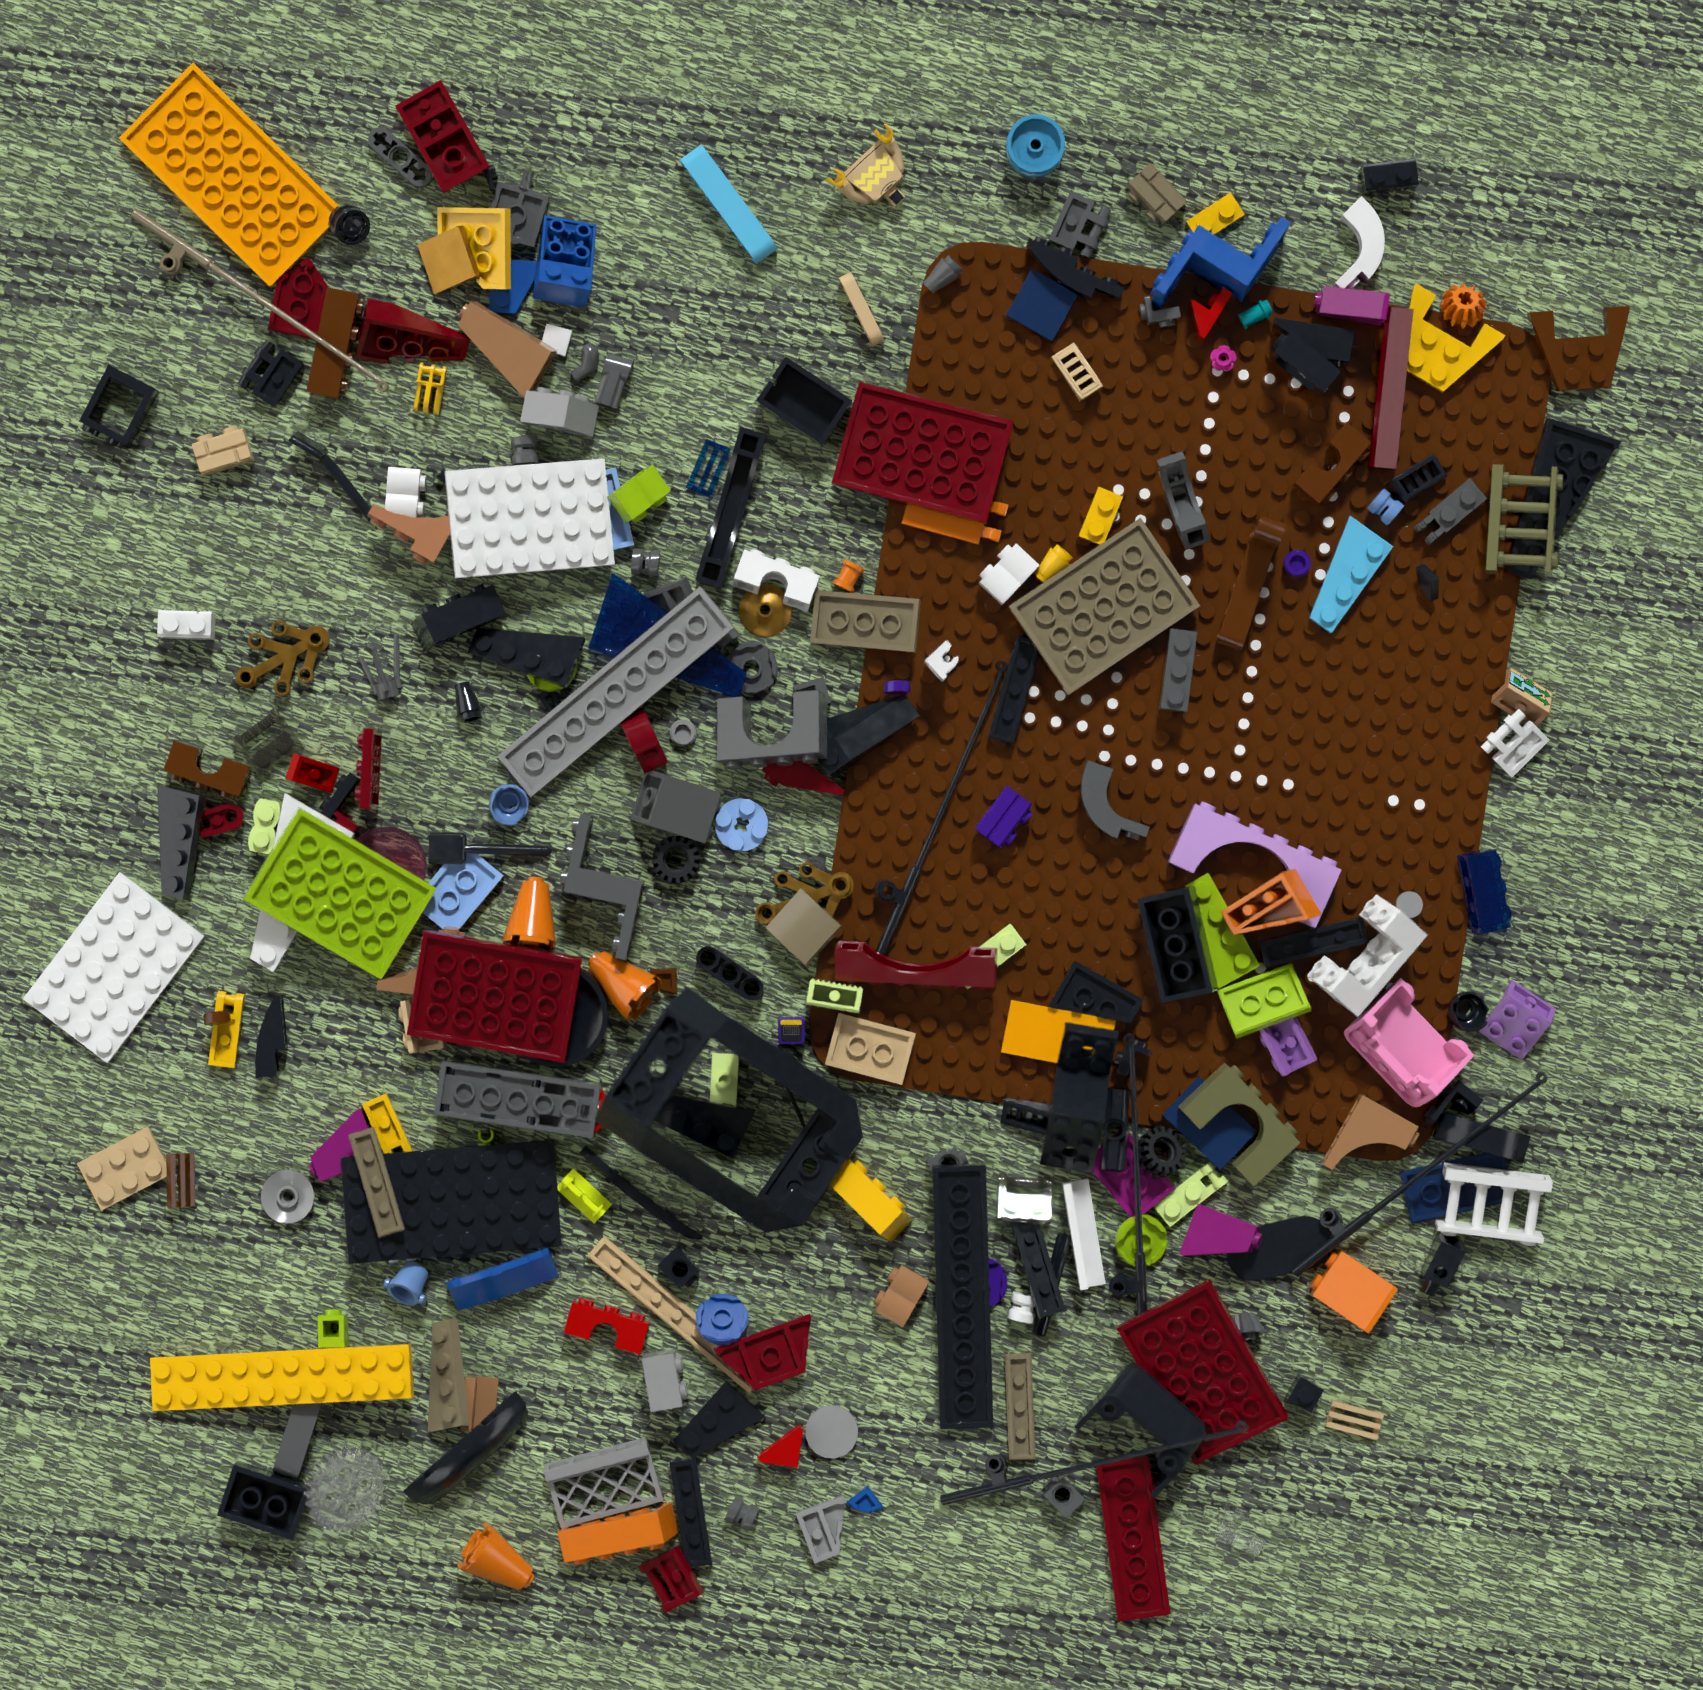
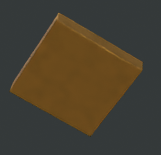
(448, 260)

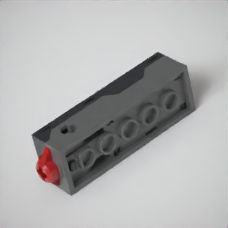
(518, 1099)

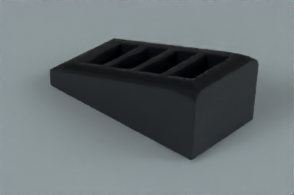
(1402, 488)
(1031, 1108)

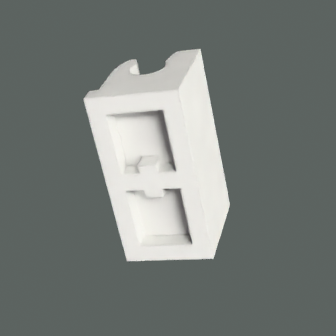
(938, 664)

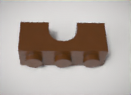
(1349, 447)
(184, 763)

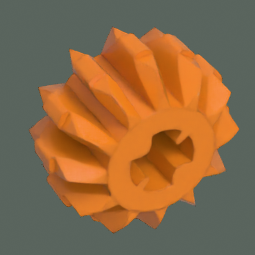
(1463, 305)

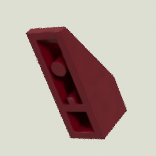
(800, 776)

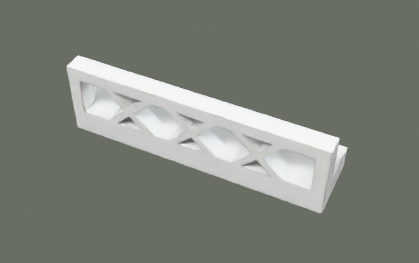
(1083, 1233)

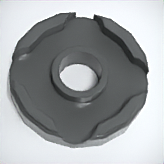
(766, 661)

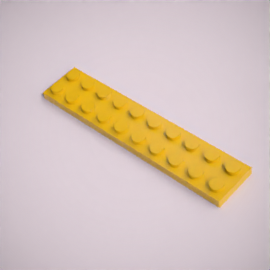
(282, 1377)

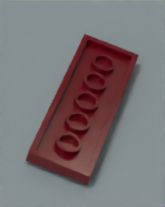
(1133, 1539)

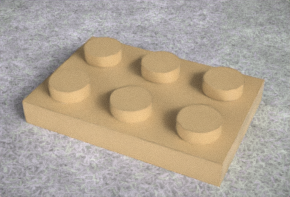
(870, 1048)
(124, 1168)

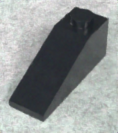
(1328, 341)

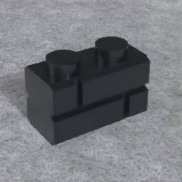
(1389, 176)

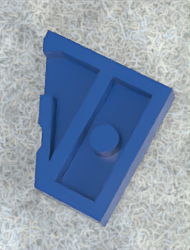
(509, 300)

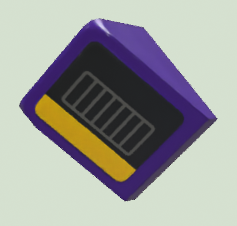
(791, 1030)

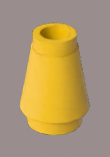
(1053, 563)

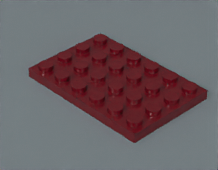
(922, 452)
(494, 996)
(1206, 1364)

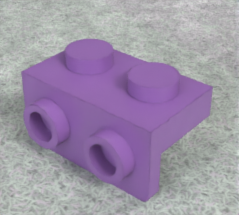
(1287, 1046)

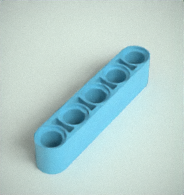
(729, 204)

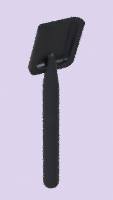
(321, 452)
(452, 848)

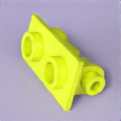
(583, 1195)

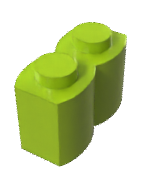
(639, 494)

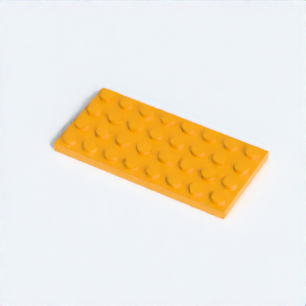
(231, 174)

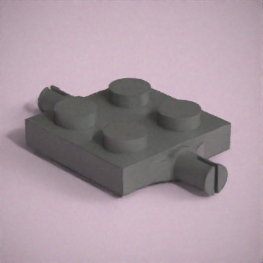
(526, 209)

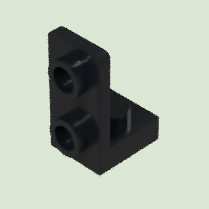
(1461, 1097)

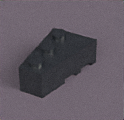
(457, 616)

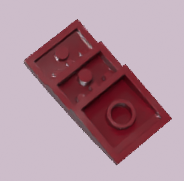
(442, 136)

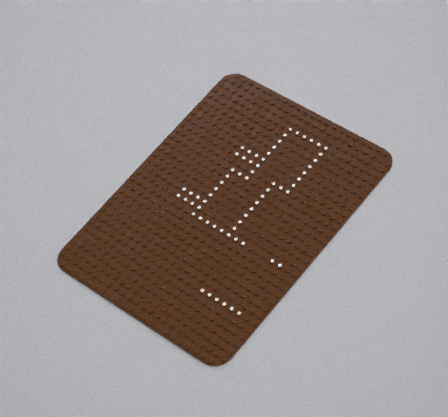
(1314, 735)

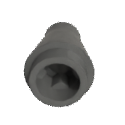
(944, 273)

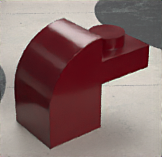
(644, 741)

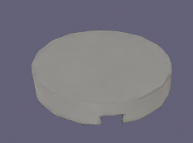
(831, 1431)

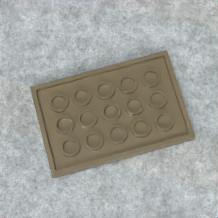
(1104, 606)

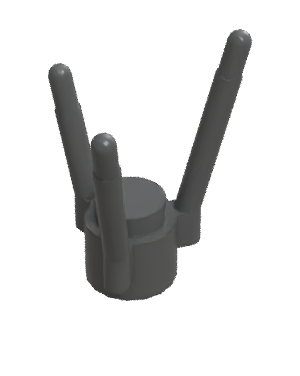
(385, 685)

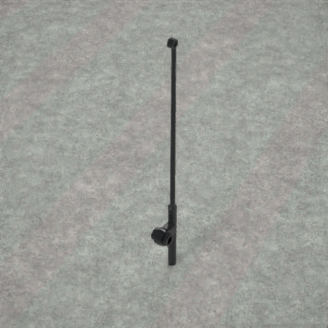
(902, 896)
(1342, 1232)
(1134, 1284)
(1001, 1483)

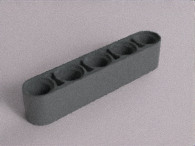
(296, 1439)

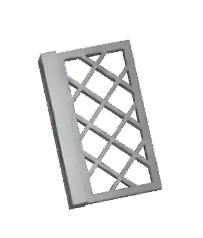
(592, 1463)

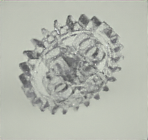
(327, 1481)

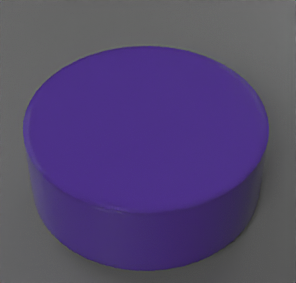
(1297, 563)
(897, 687)

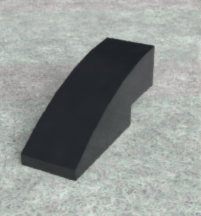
(270, 1039)

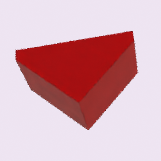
(784, 1450)

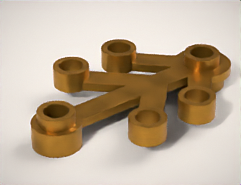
(286, 654)
(829, 889)

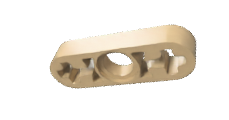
(860, 306)

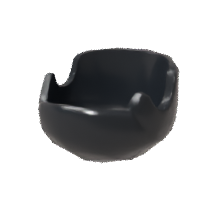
(1459, 1007)

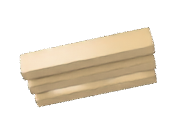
(1376, 1425)

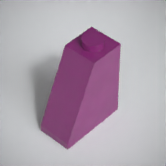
(1352, 305)
(326, 1159)
(1219, 1233)

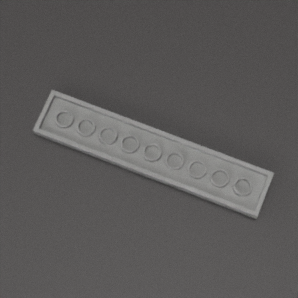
(616, 691)

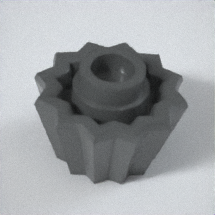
(1248, 1325)

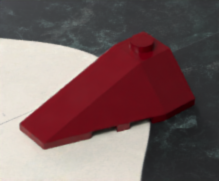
(398, 332)

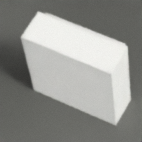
(557, 338)

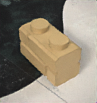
(222, 451)

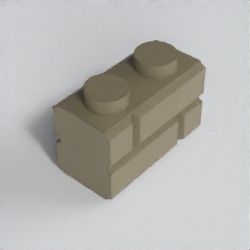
(1155, 195)

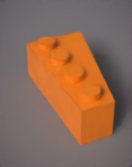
(618, 1534)

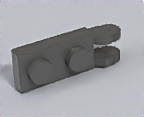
(1452, 509)

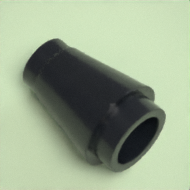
(467, 703)

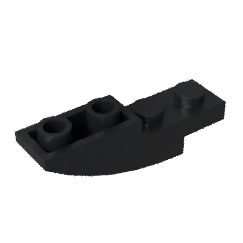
(1061, 267)

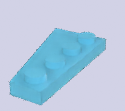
(1351, 568)

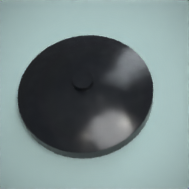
(588, 1022)

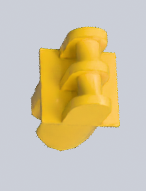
(430, 386)

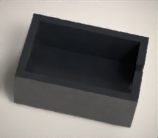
(804, 402)

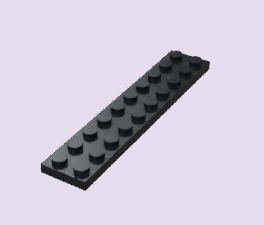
(962, 1296)

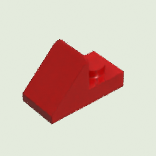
(1204, 317)
(312, 773)

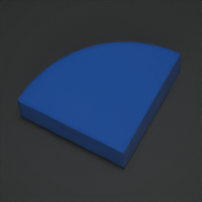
(865, 1501)

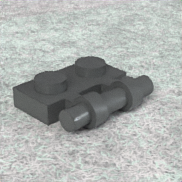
(1072, 220)

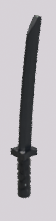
(637, 1196)

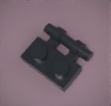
(277, 377)

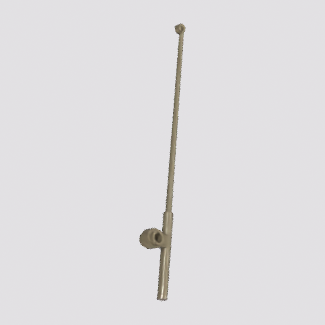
(182, 249)

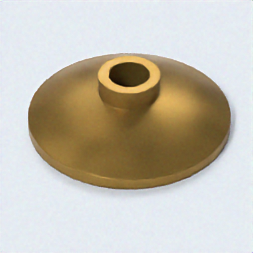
(768, 624)

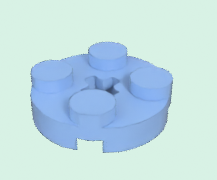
(727, 820)

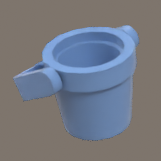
(408, 1284)

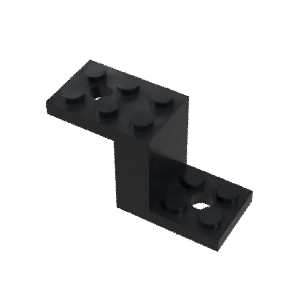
(1079, 1097)

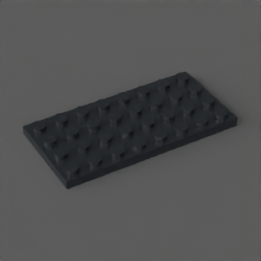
(458, 1202)

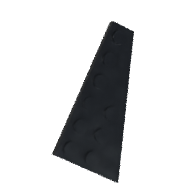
(1580, 459)

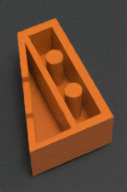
(1272, 904)

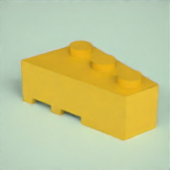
(870, 1200)

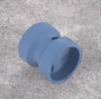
(1380, 502)

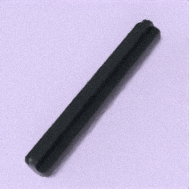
(1058, 1260)

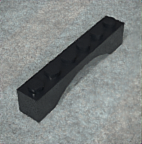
(731, 508)

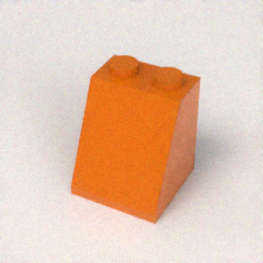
(1352, 1290)

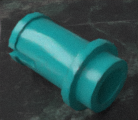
(1255, 314)

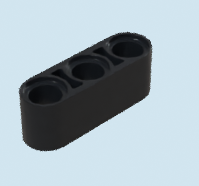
(721, 962)

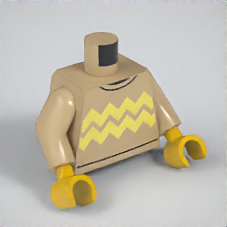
(874, 173)

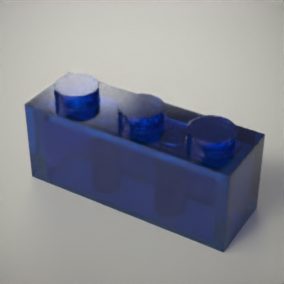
(1484, 891)

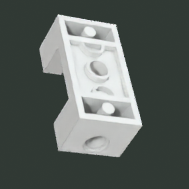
(1376, 964)

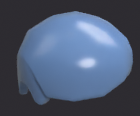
(506, 796)

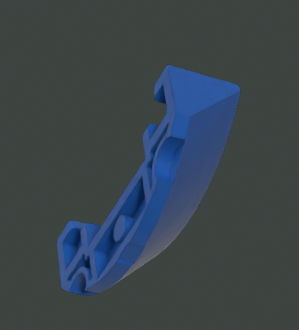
(503, 1279)

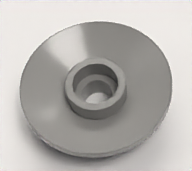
(273, 1196)

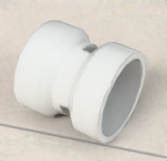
(1022, 1308)

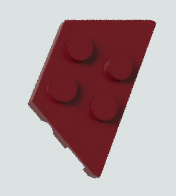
(769, 1354)

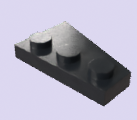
(1094, 995)
(718, 1420)

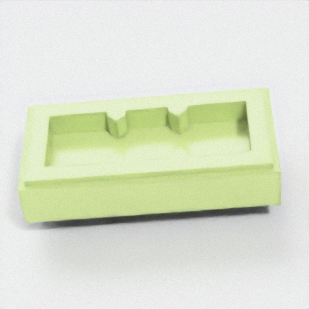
(724, 1078)

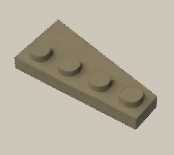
(447, 1383)

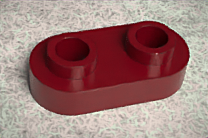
(218, 819)

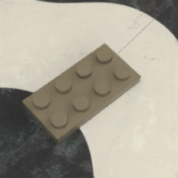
(865, 621)

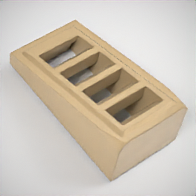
(1087, 391)

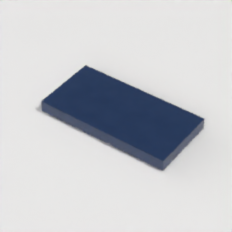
(1430, 1194)

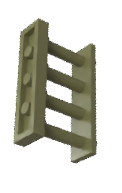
(1499, 532)

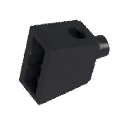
(1445, 1253)

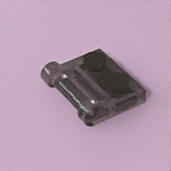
(274, 748)
(1024, 1207)

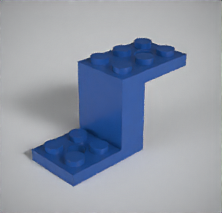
(1218, 262)

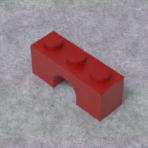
(585, 1316)

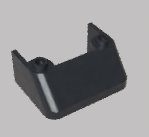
(1155, 1410)

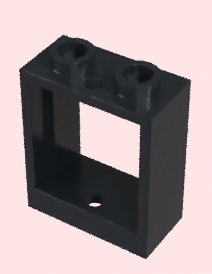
(1304, 363)
(114, 438)

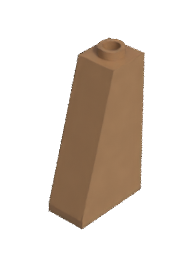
(510, 348)

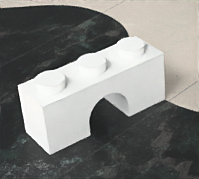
(756, 569)

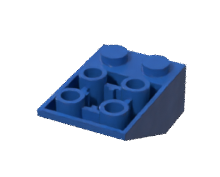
(565, 261)

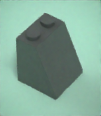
(676, 806)

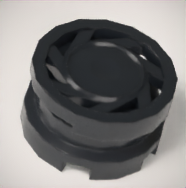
(348, 224)

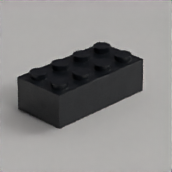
(1178, 944)

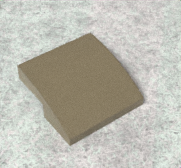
(803, 927)

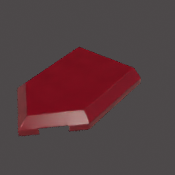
(300, 296)

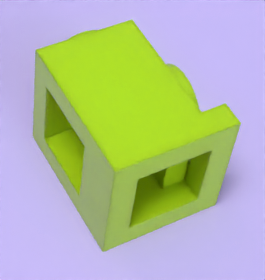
(326, 1336)

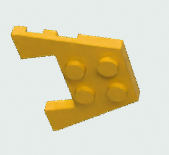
(1437, 355)

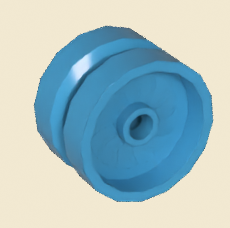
(1030, 161)

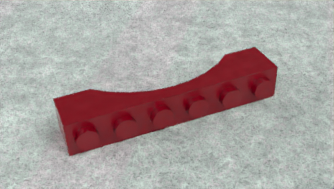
(862, 963)

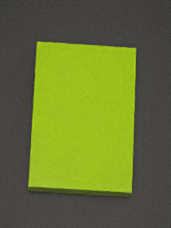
(1264, 1000)

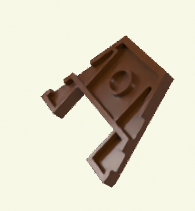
(1581, 361)

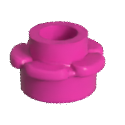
(1225, 365)

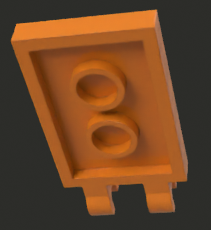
(953, 526)

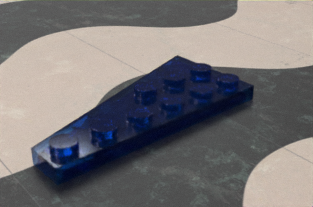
(630, 614)

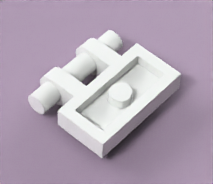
(1519, 748)

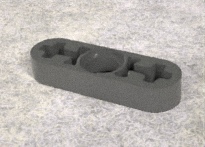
(380, 149)

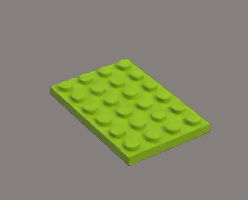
(339, 893)

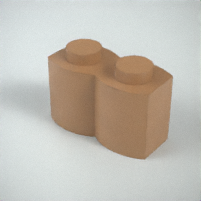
(901, 1295)

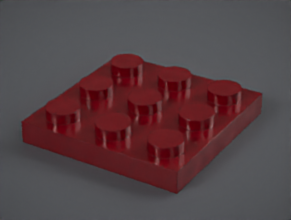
(369, 769)

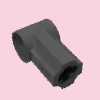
(615, 375)

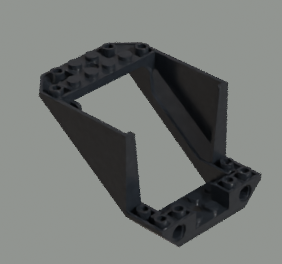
(678, 1041)

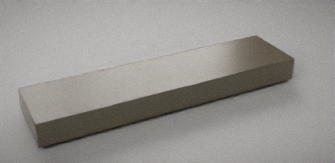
(376, 1182)
(1020, 1406)

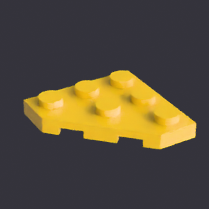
(489, 240)

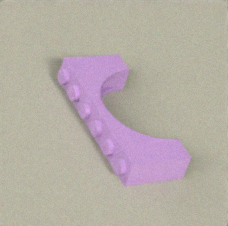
(1208, 830)

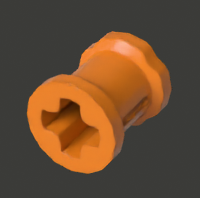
(848, 576)

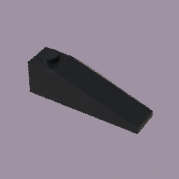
(863, 730)

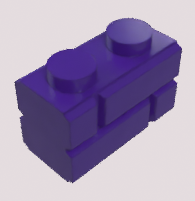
(1003, 817)

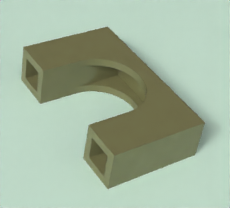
(1273, 1138)

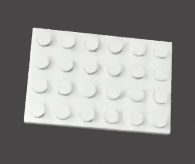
(529, 518)
(113, 967)

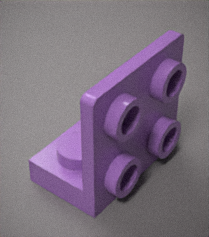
(1518, 1020)

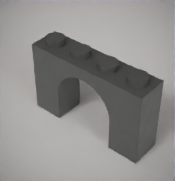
(803, 743)

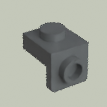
(1163, 317)

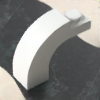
(1370, 235)

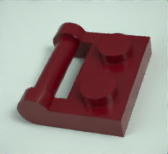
(677, 1576)

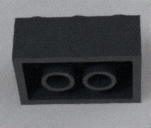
(264, 1500)

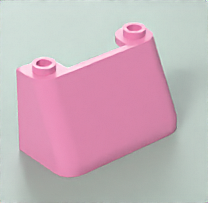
(1406, 1047)

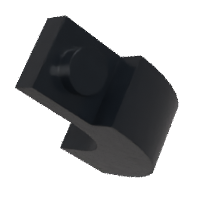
(1490, 1140)

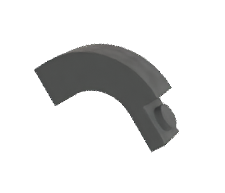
(1182, 501)
(1095, 802)

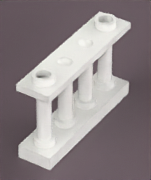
(1483, 1179)

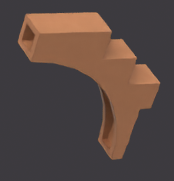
(425, 533)

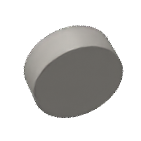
(683, 732)
(1409, 903)

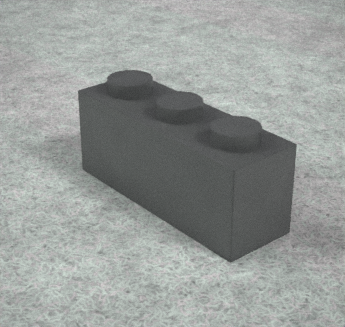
(1177, 670)

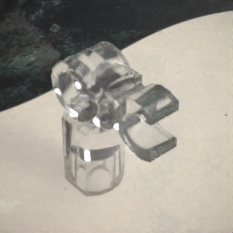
(1225, 1533)

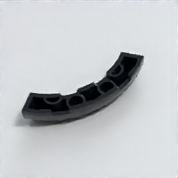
(469, 1452)

